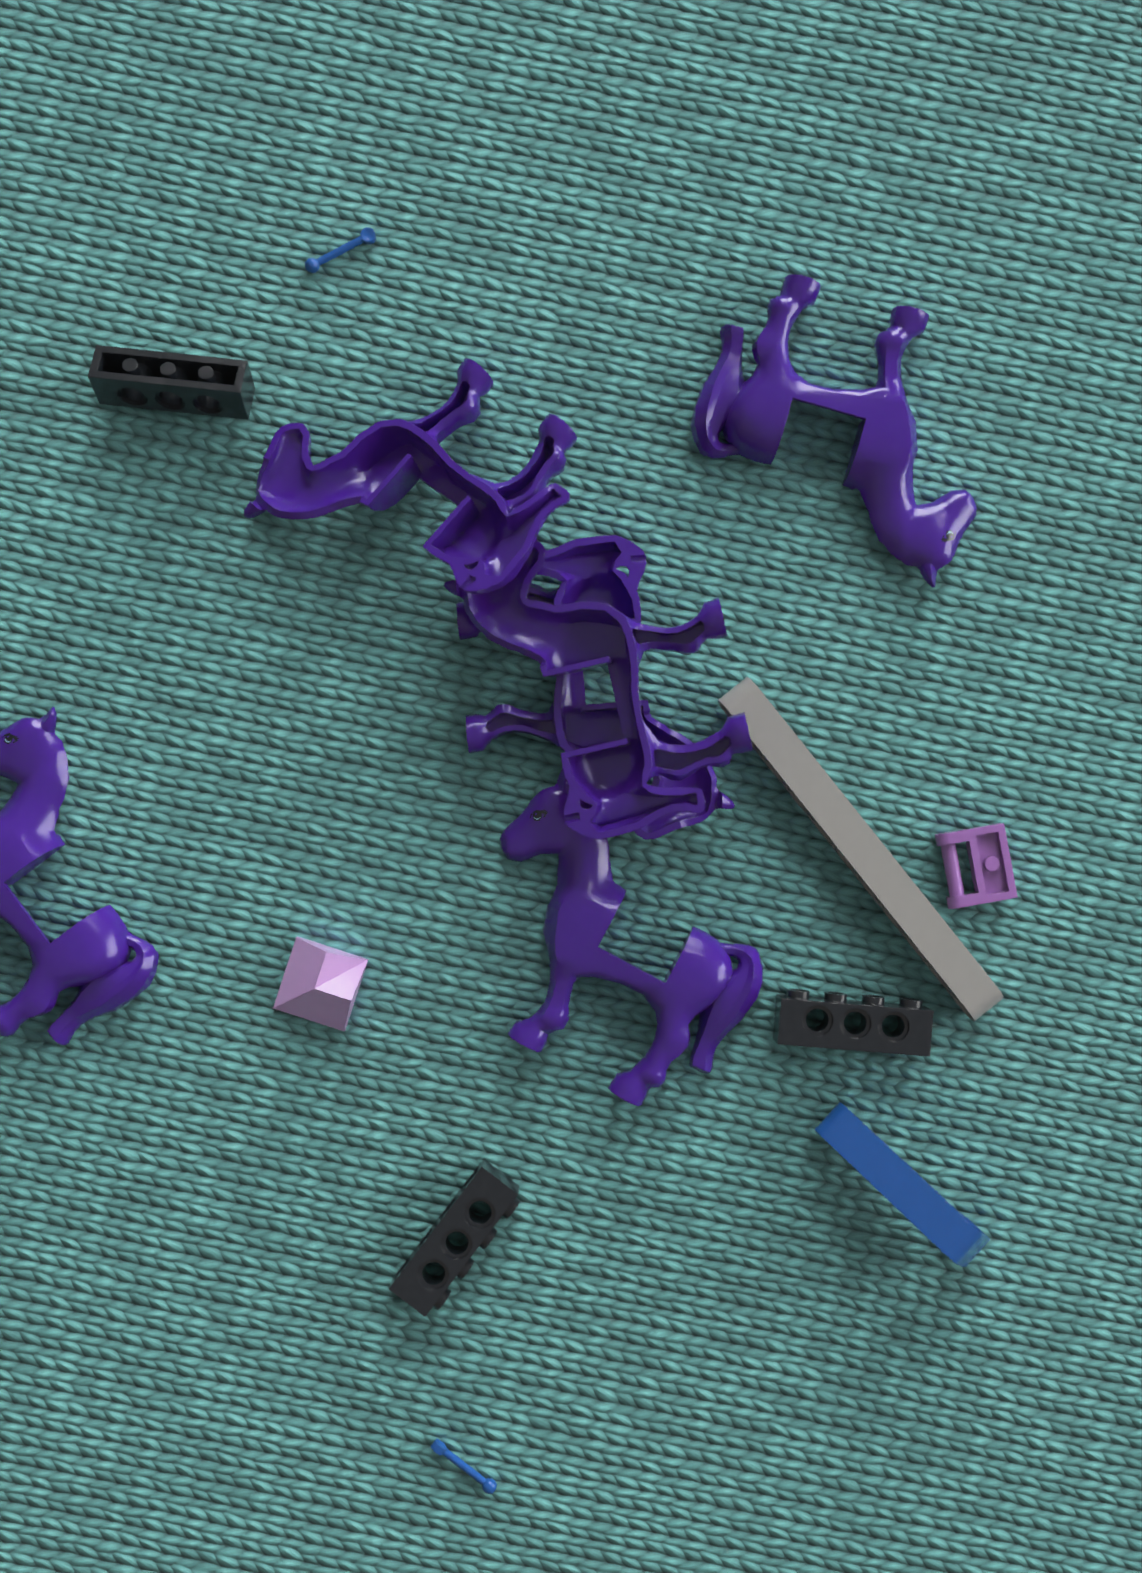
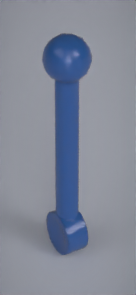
(367, 236)
(488, 1484)

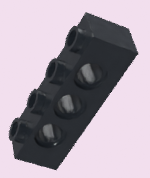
(172, 382)
(909, 1038)
(412, 1280)

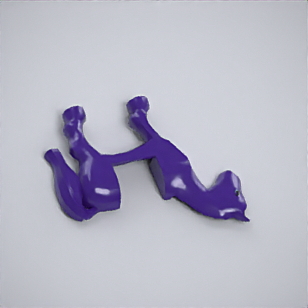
(885, 443)
(493, 522)
(590, 575)
(598, 635)
(573, 927)
(94, 949)

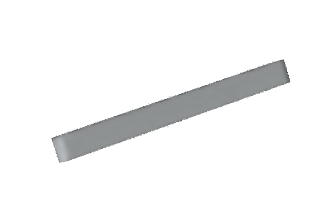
(862, 851)

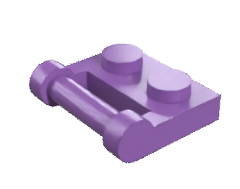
(988, 863)

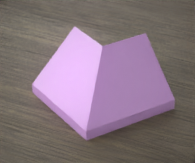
(320, 983)

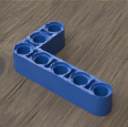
(902, 1186)

